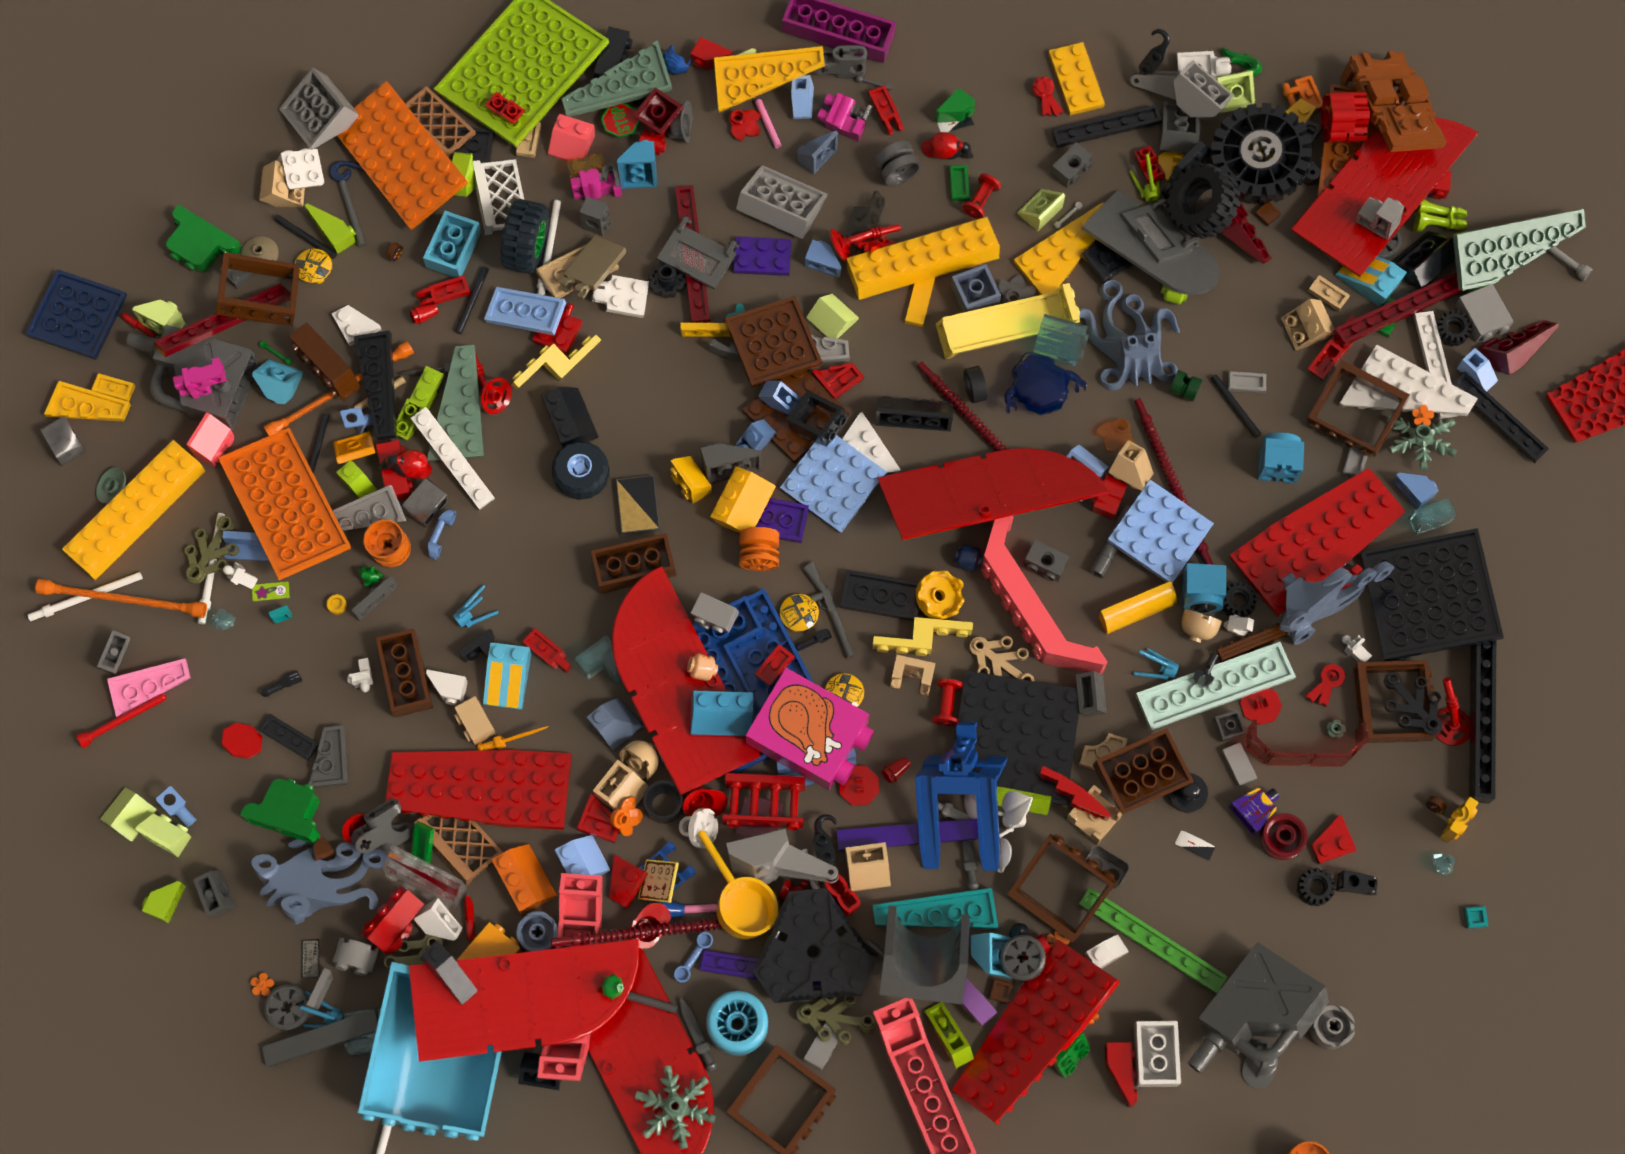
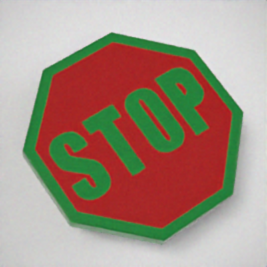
(619, 120)

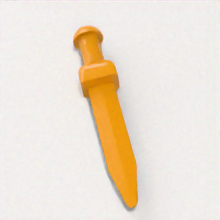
(499, 741)

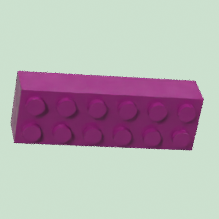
(839, 26)

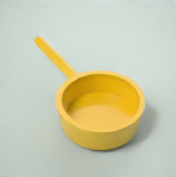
(746, 903)

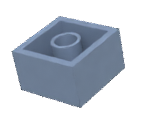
(975, 289)

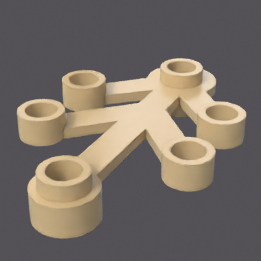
(998, 660)

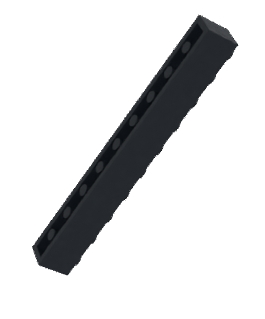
(1483, 722)

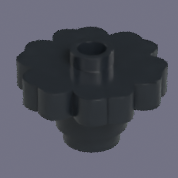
(666, 280)

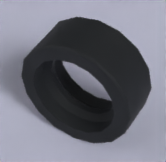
(975, 384)

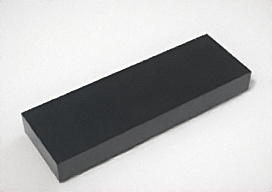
(289, 737)

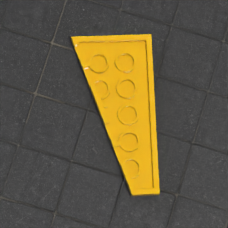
(754, 74)

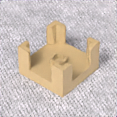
(913, 668)
(1090, 825)

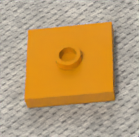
(354, 447)

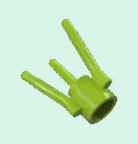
(1151, 192)

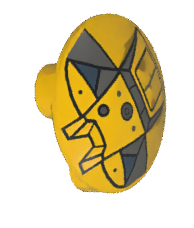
(314, 265)
(799, 612)
(846, 687)

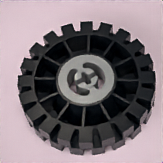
(1277, 135)

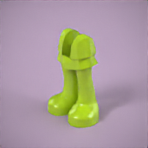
(1451, 221)

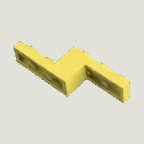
(555, 361)
(922, 636)

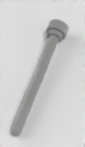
(1581, 270)

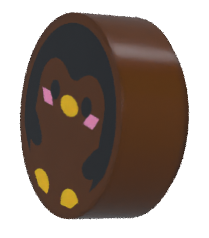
(394, 251)
(1436, 805)

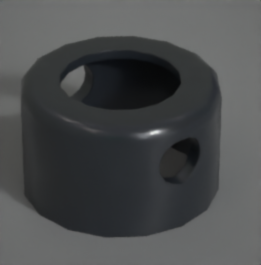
(659, 788)

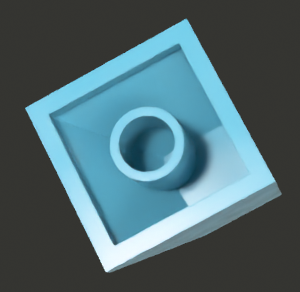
(277, 381)
(986, 952)

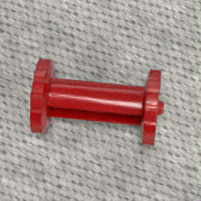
(987, 185)
(946, 709)

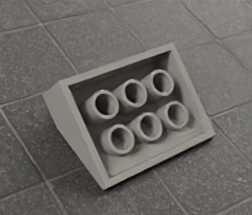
(318, 109)
(781, 201)

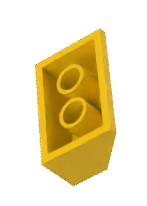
(742, 500)

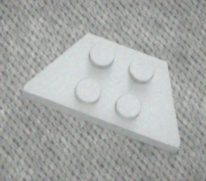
(865, 440)

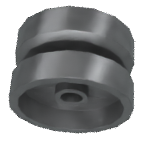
(897, 163)

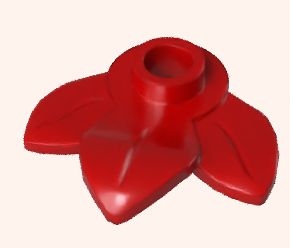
(746, 125)

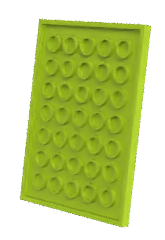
(526, 57)

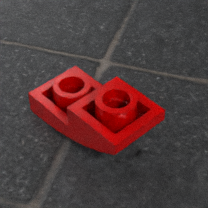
(504, 108)
(1157, 171)

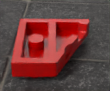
(838, 378)
(597, 822)
(1333, 842)
(625, 881)

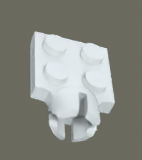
(1213, 65)
(623, 296)

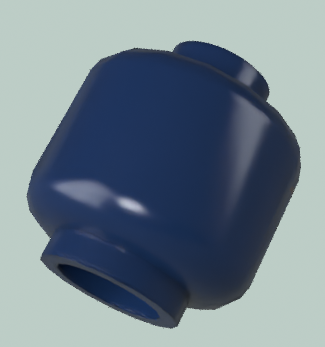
(968, 558)

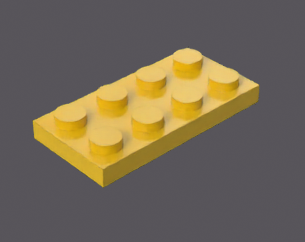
(1076, 78)

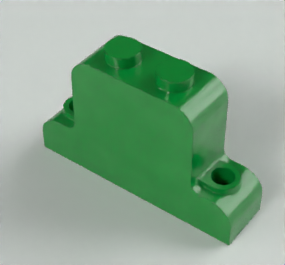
(198, 241)
(286, 810)

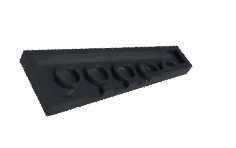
(376, 364)

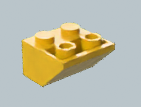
(690, 478)

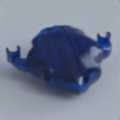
(1040, 384)

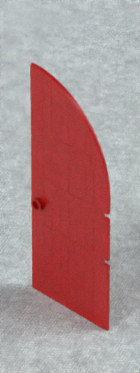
(1377, 174)
(985, 489)
(652, 656)
(521, 999)
(632, 1057)

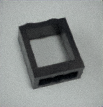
(805, 407)

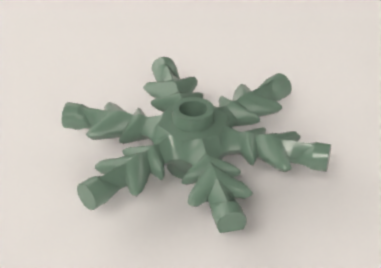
(1422, 436)
(675, 1115)

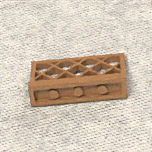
(451, 114)
(453, 860)

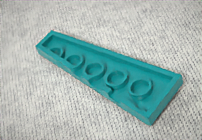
(943, 910)

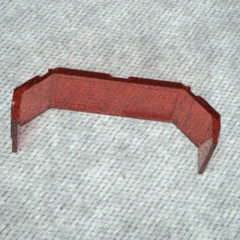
(1272, 758)

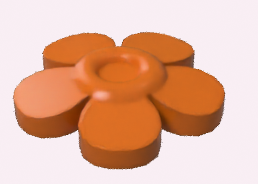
(1422, 415)
(1052, 939)
(262, 984)

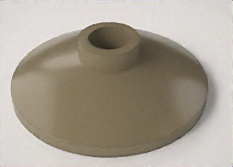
(268, 246)

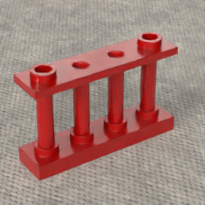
(755, 783)

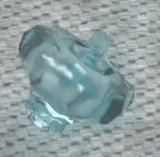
(223, 619)
(1443, 863)

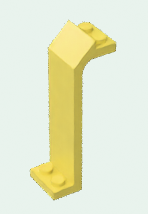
(1004, 321)

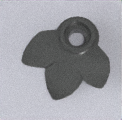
(1015, 289)

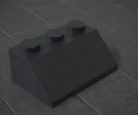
(1426, 258)
(569, 415)

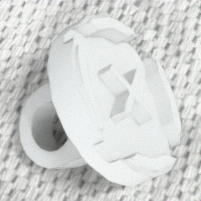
(700, 820)

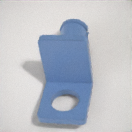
(360, 420)
(177, 808)

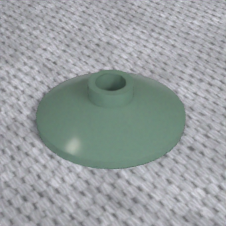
(110, 485)

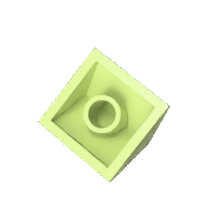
(1242, 88)
(1042, 208)
(831, 316)
(127, 813)

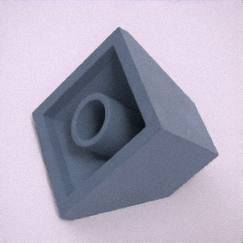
(817, 152)
(614, 723)

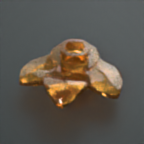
(1115, 437)

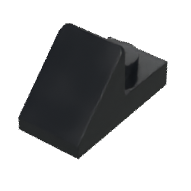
(480, 644)

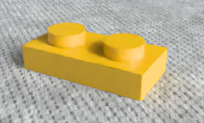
(113, 387)

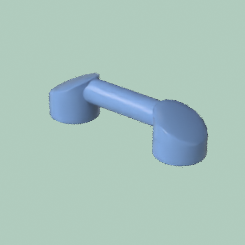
(445, 518)
(703, 941)

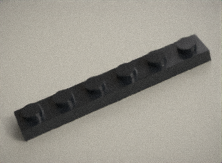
(1106, 126)
(1502, 419)

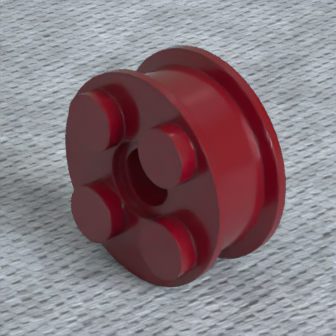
(1275, 845)

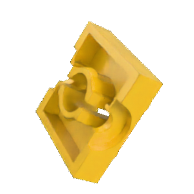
(1460, 817)

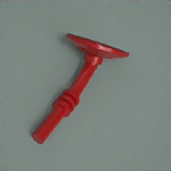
(843, 243)
(493, 394)
(1453, 721)

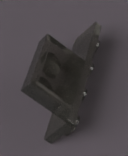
(864, 218)

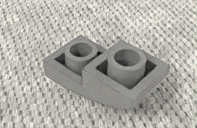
(821, 1051)

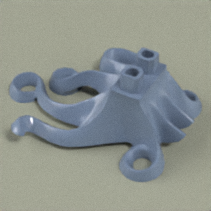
(1135, 353)
(1316, 600)
(304, 889)

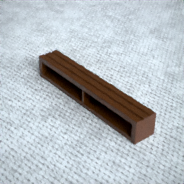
(1250, 643)

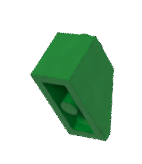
(955, 108)

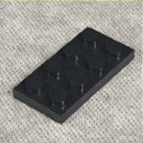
(880, 595)

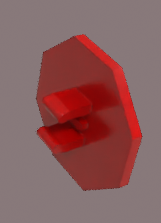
(1261, 706)
(241, 740)
(860, 787)

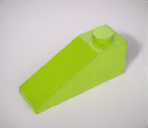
(334, 229)
(949, 1035)

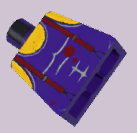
(1255, 808)

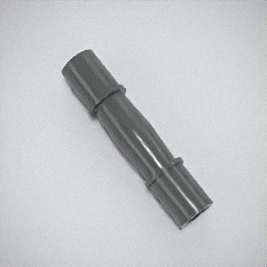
(1105, 556)

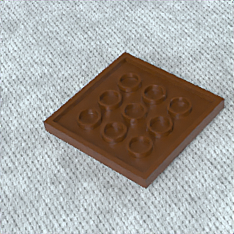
(773, 341)
(788, 441)

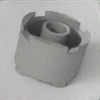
(355, 956)
(1343, 1028)

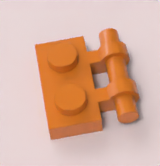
(1306, 90)

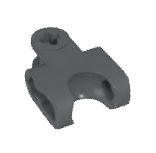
(842, 60)
(379, 830)

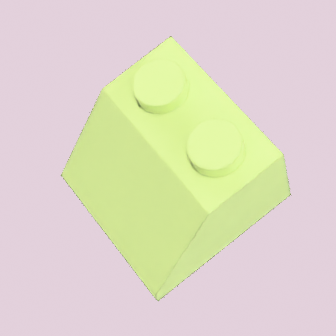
(158, 314)
(164, 834)

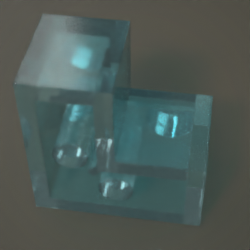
(598, 657)

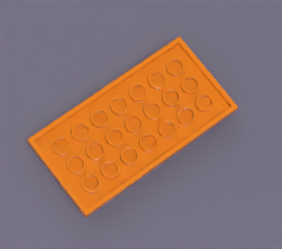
(401, 156)
(284, 503)

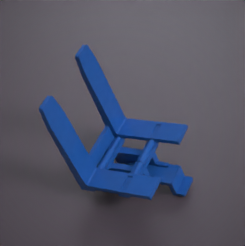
(983, 785)

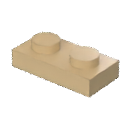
(529, 144)
(1328, 293)

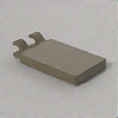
(592, 266)

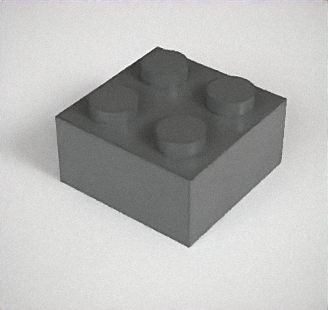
(238, 278)
(1229, 726)

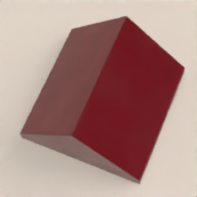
(657, 112)

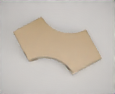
(1109, 745)

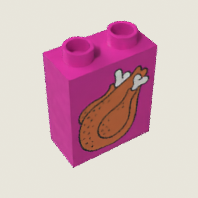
(810, 730)

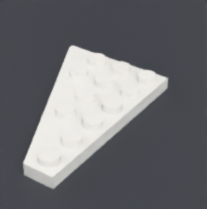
(1420, 384)

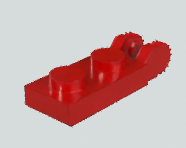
(885, 108)
(444, 291)

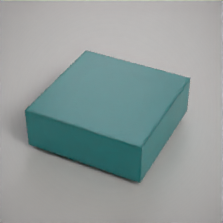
(280, 614)
(1476, 917)

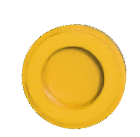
(336, 604)

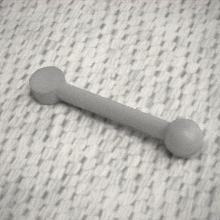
(1078, 206)

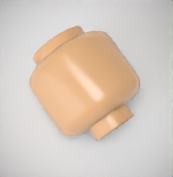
(702, 667)

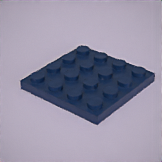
(76, 314)

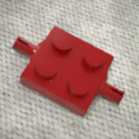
(565, 332)

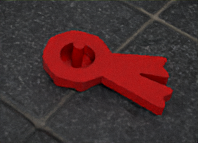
(1043, 89)
(873, 245)
(1331, 677)

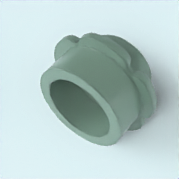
(1332, 732)

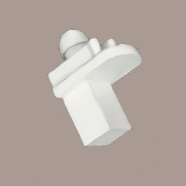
(238, 575)
(1239, 625)
(1355, 648)
(363, 678)

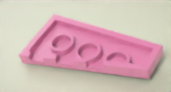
(142, 685)

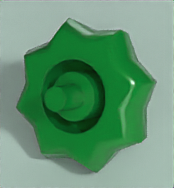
(369, 575)
(612, 986)

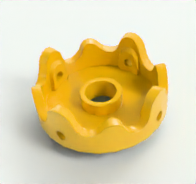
(948, 587)

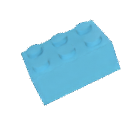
(452, 244)

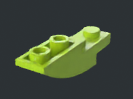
(422, 397)

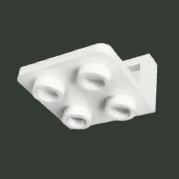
(302, 168)

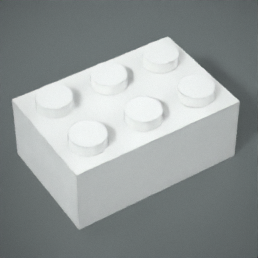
(1157, 1053)

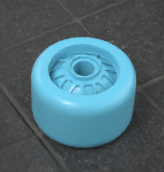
(732, 1007)

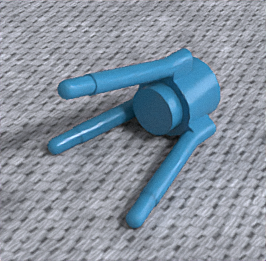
(463, 615)
(1167, 667)
(329, 1017)

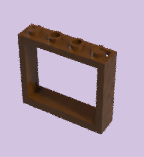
(253, 310)
(1371, 382)
(1363, 702)
(1044, 913)
(815, 1116)

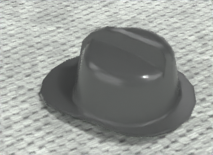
(681, 126)
(1259, 1073)

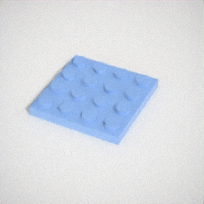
(833, 481)
(1160, 532)

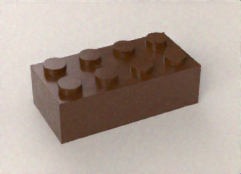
(324, 362)
(628, 562)
(404, 673)

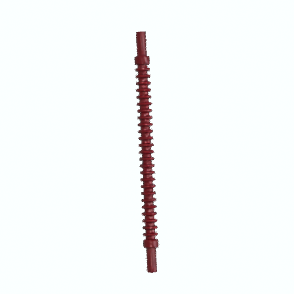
(934, 379)
(1146, 420)
(575, 939)

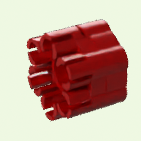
(1340, 117)

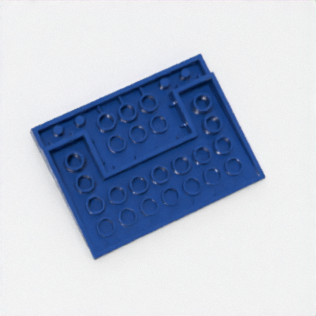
(747, 647)

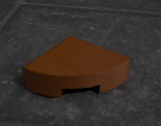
(322, 849)

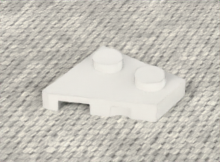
(354, 323)

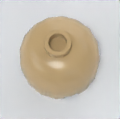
(1199, 626)
(641, 758)

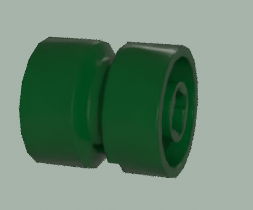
(1185, 385)

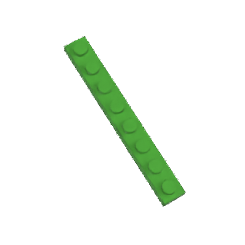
(1155, 942)

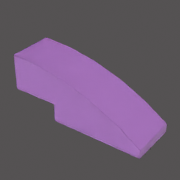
(977, 1005)

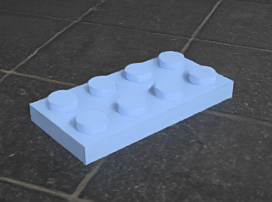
(525, 310)

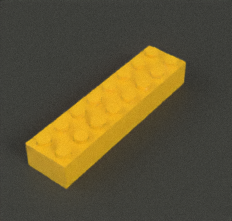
(923, 258)
(133, 510)

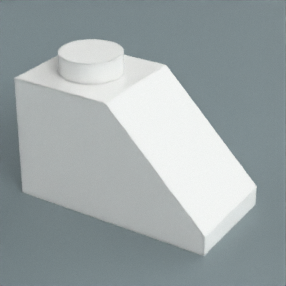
(449, 686)
(438, 921)
(1106, 952)

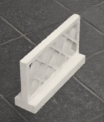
(484, 193)

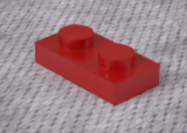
(774, 665)

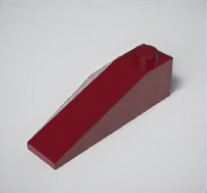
(1244, 236)
(1517, 348)

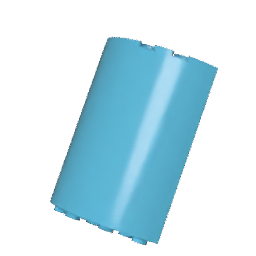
(426, 1095)

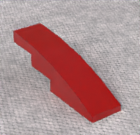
(1329, 356)
(1080, 798)

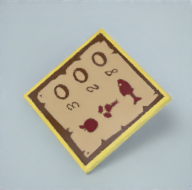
(659, 881)

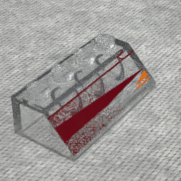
(423, 877)

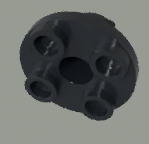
(1190, 797)

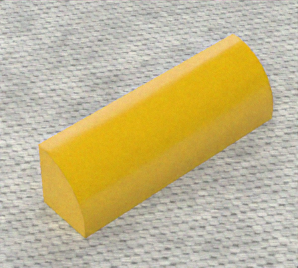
(1138, 607)

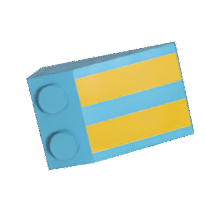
(1376, 282)
(506, 675)

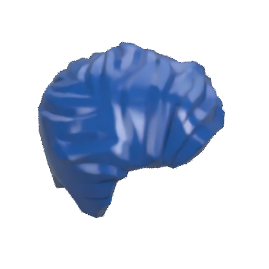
(675, 63)

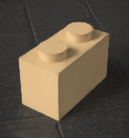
(475, 721)

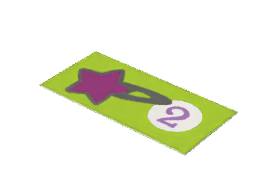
(270, 591)

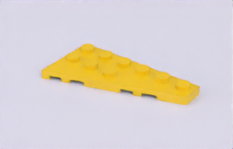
(1056, 256)

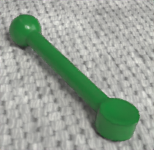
(263, 344)

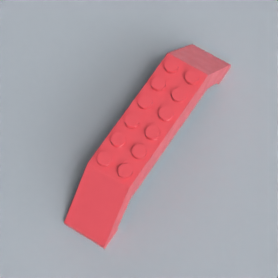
(1029, 611)
(578, 912)
(921, 1079)

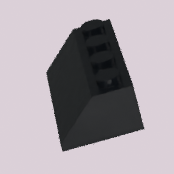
(914, 414)

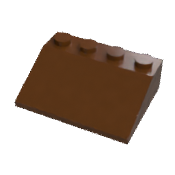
(1143, 771)

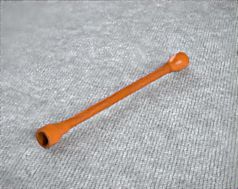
(401, 352)
(47, 587)

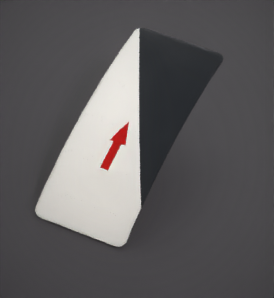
(951, 126)
(1195, 845)

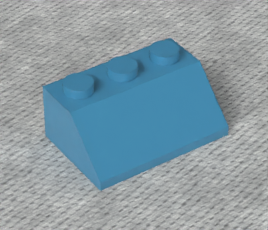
(638, 166)
(721, 713)

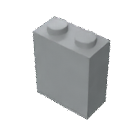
(1485, 312)

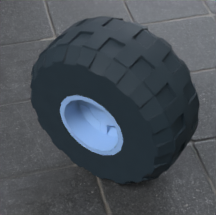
(580, 470)

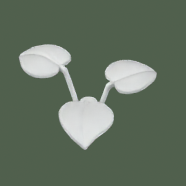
(1015, 807)

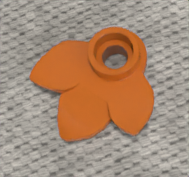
(626, 816)

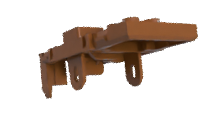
(1402, 126)

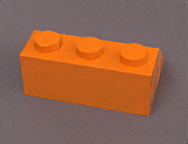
(524, 878)

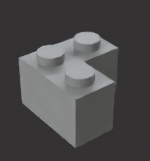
(1381, 217)
(714, 614)

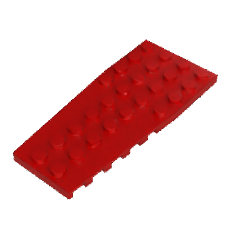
(1593, 400)
(1317, 537)
(484, 786)
(1034, 1030)

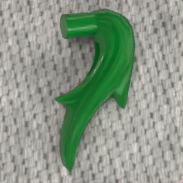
(1244, 60)

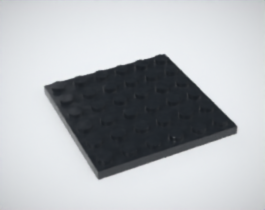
(1434, 595)
(1027, 724)

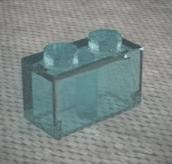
(1432, 516)

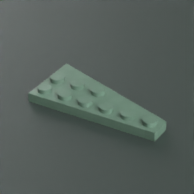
(621, 84)
(460, 406)

